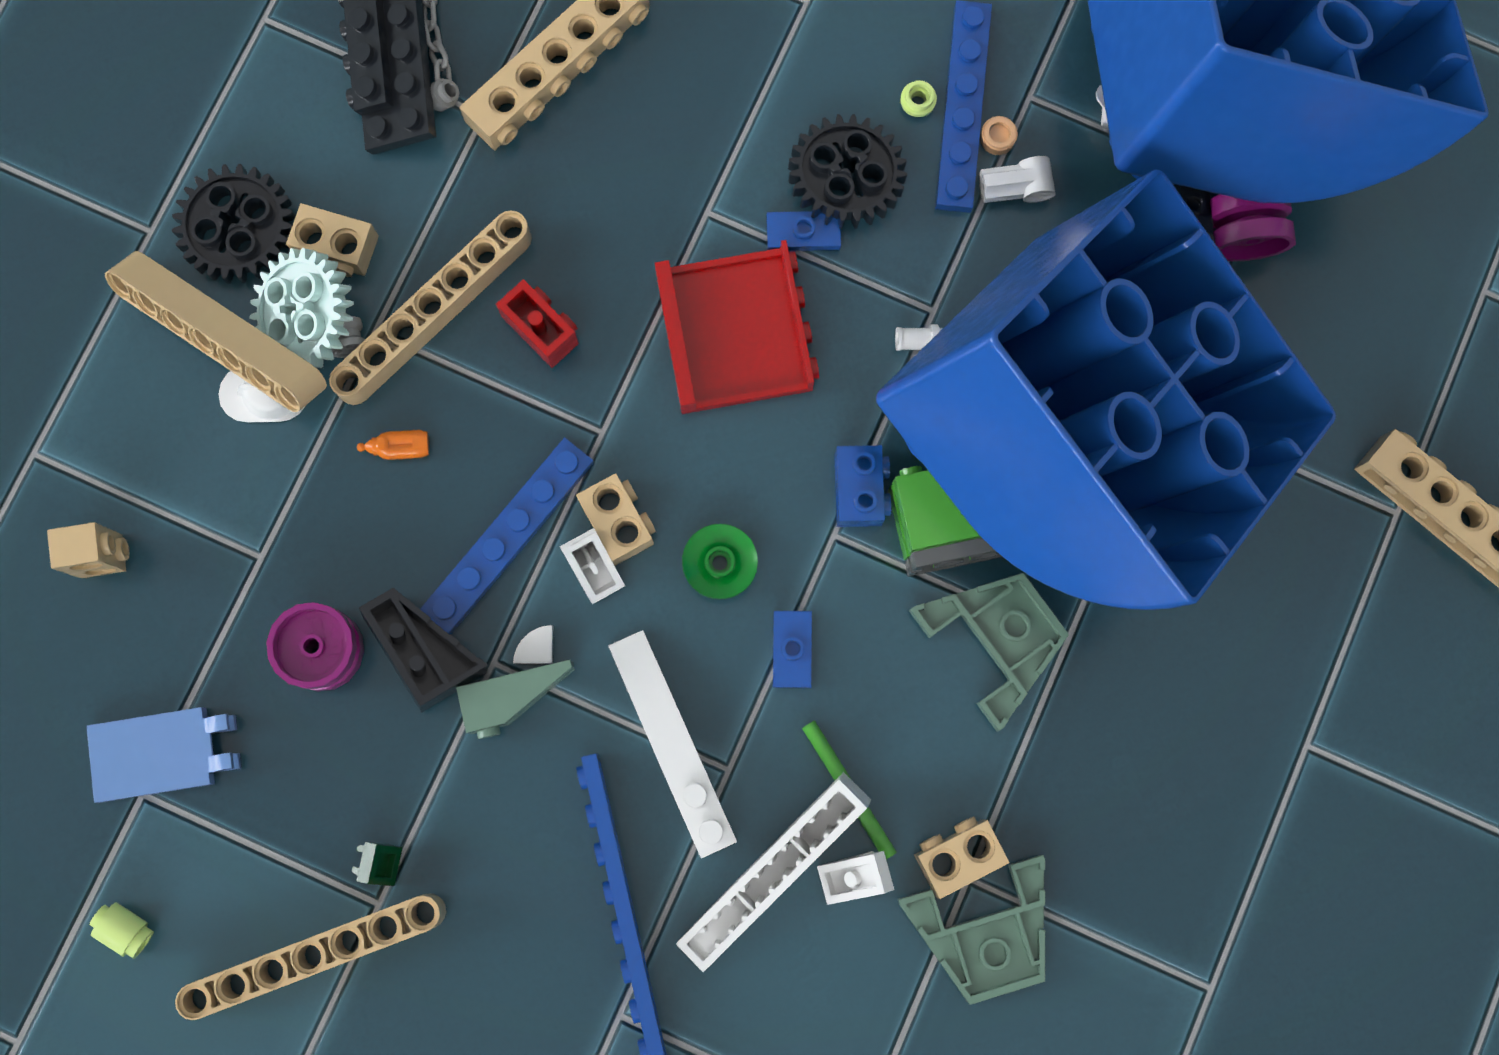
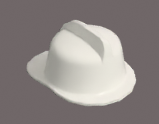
(248, 403)

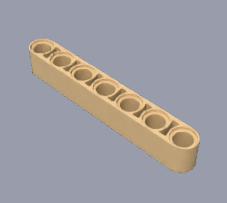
(428, 325)
(216, 331)
(293, 960)

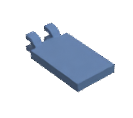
(157, 753)

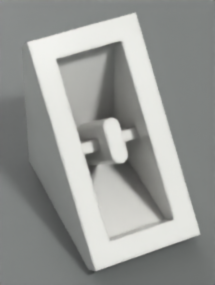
(592, 566)

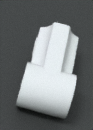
(1027, 180)

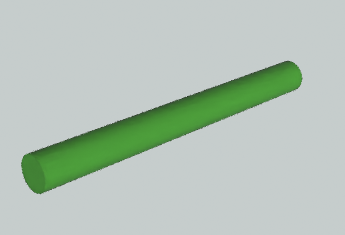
(835, 769)

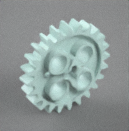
(303, 304)

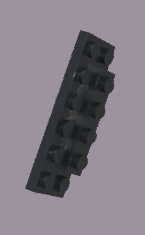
(388, 71)

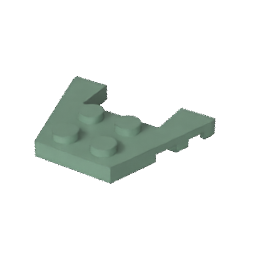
(1012, 628)
(991, 951)

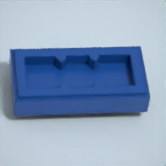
(802, 231)
(792, 649)

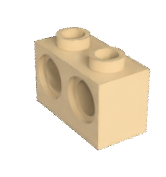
(336, 233)
(609, 522)
(87, 550)
(964, 867)

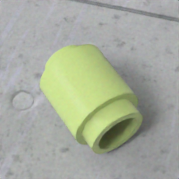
(120, 930)

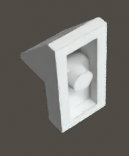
(855, 877)

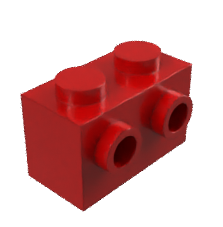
(538, 323)

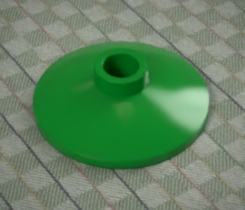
(715, 542)

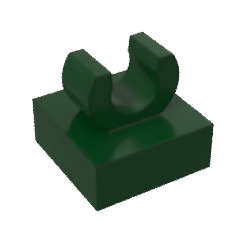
(378, 863)

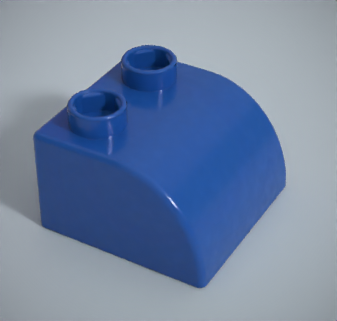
(1283, 91)
(1113, 405)

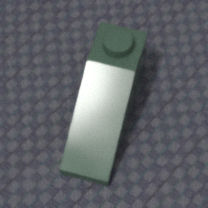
(503, 699)

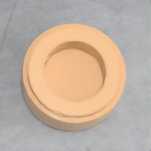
(998, 135)

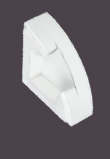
(536, 647)

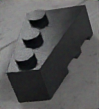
(420, 650)

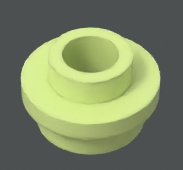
(920, 89)

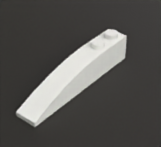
(672, 744)
(774, 871)

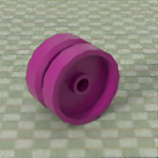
(1251, 228)
(296, 635)

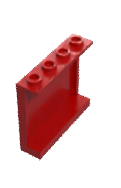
(736, 329)

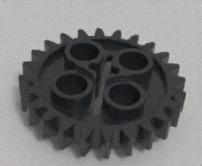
(818, 180)
(203, 213)

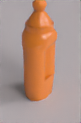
(398, 445)

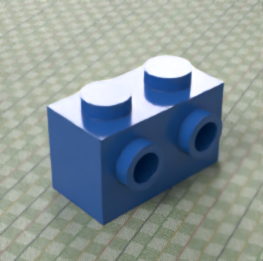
(861, 486)

